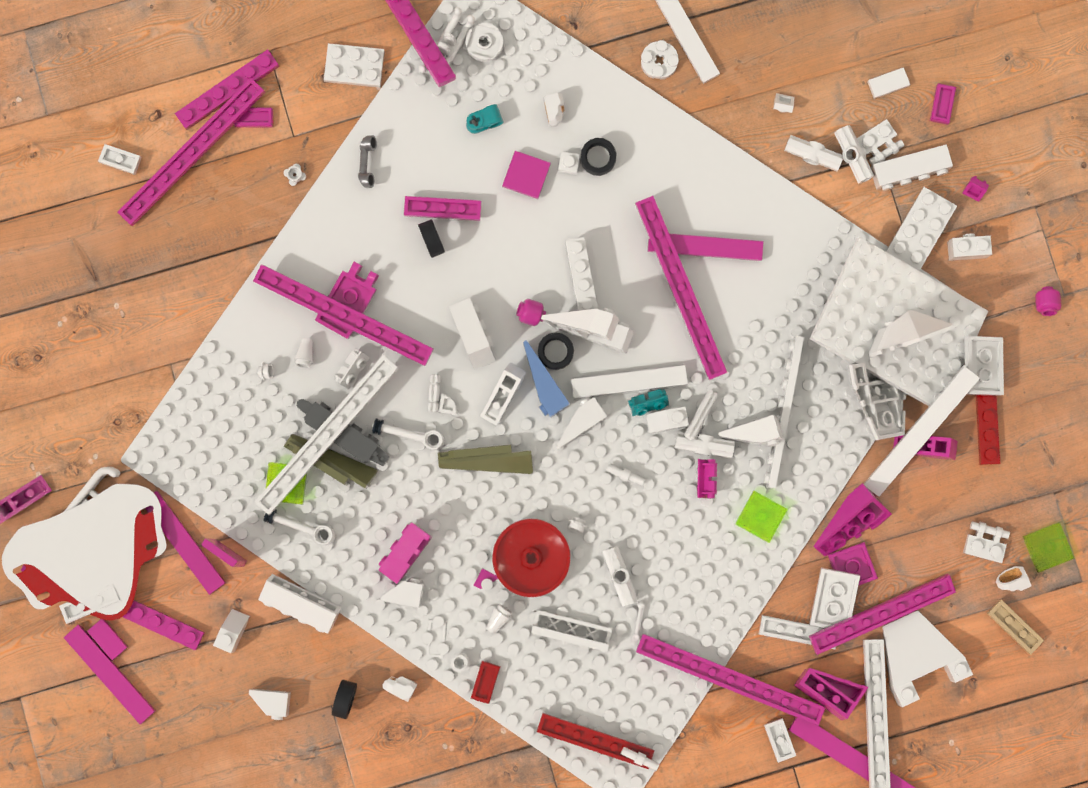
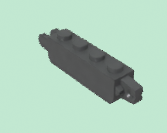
(351, 439)

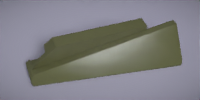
(487, 459)

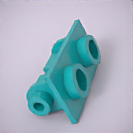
(657, 401)

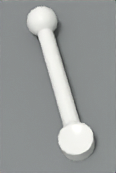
(635, 637)

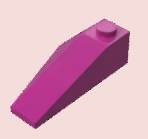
(856, 514)

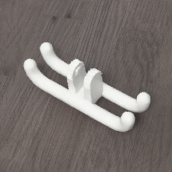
(448, 43)
(89, 487)

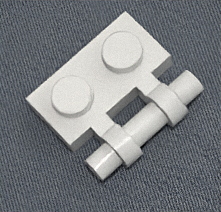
(876, 137)
(985, 548)

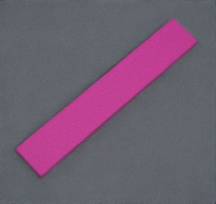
(716, 247)
(188, 548)
(109, 674)

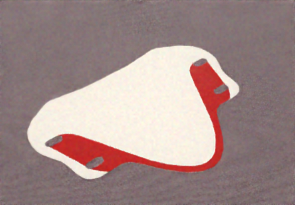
(88, 550)

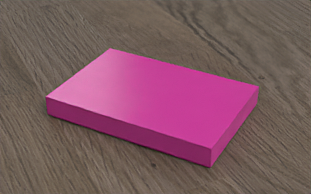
(224, 552)

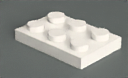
(354, 65)
(985, 359)
(834, 597)

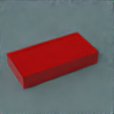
(485, 682)

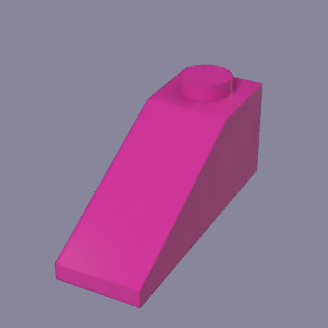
(936, 447)
(23, 497)

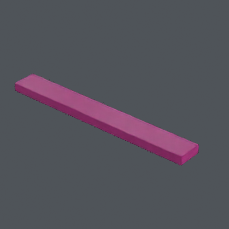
(882, 614)
(839, 750)

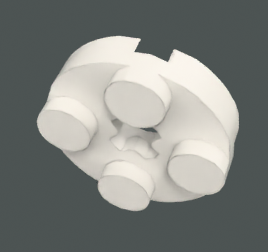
(478, 33)
(657, 70)

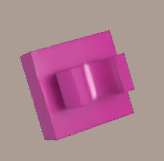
(975, 188)

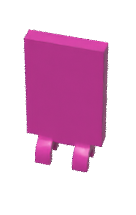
(352, 292)

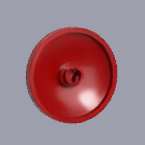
(531, 558)

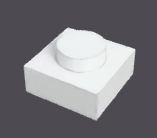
(784, 103)
(568, 162)

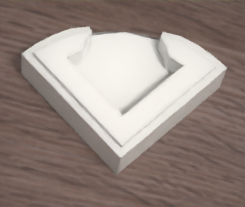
(447, 405)

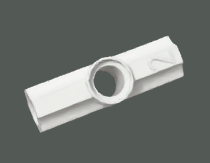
(813, 153)
(860, 164)
(705, 445)
(625, 588)

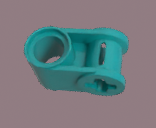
(487, 119)

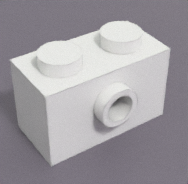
(969, 247)

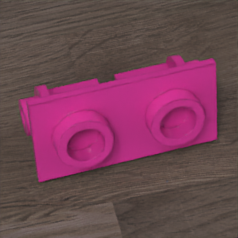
(706, 470)

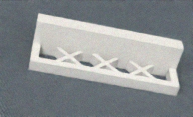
(574, 639)

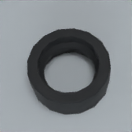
(598, 142)
(431, 238)
(570, 351)
(344, 699)

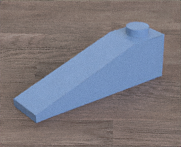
(548, 392)

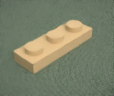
(1015, 626)

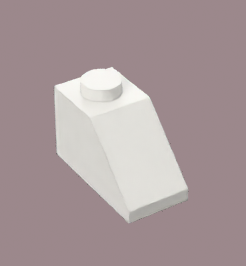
(667, 420)
(406, 593)
(231, 631)
(272, 702)

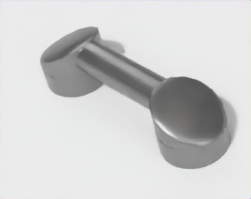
(367, 144)

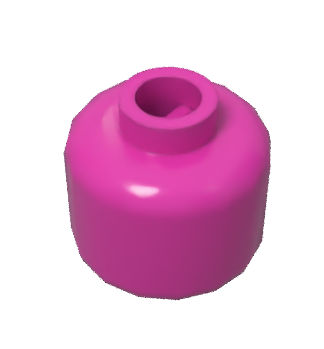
(1048, 301)
(530, 312)

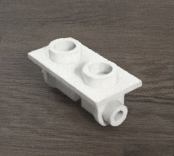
(347, 376)

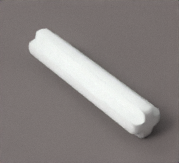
(701, 415)

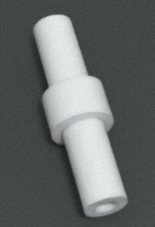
(625, 474)
(640, 758)

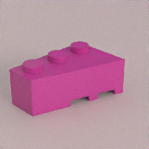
(404, 552)
(833, 693)

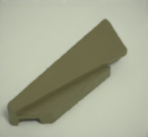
(337, 465)

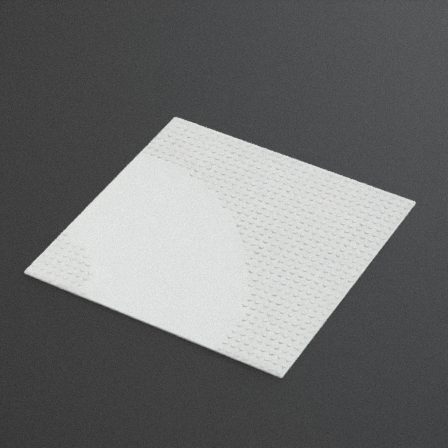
(682, 552)

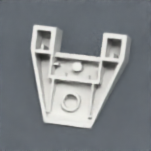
(594, 326)
(915, 650)

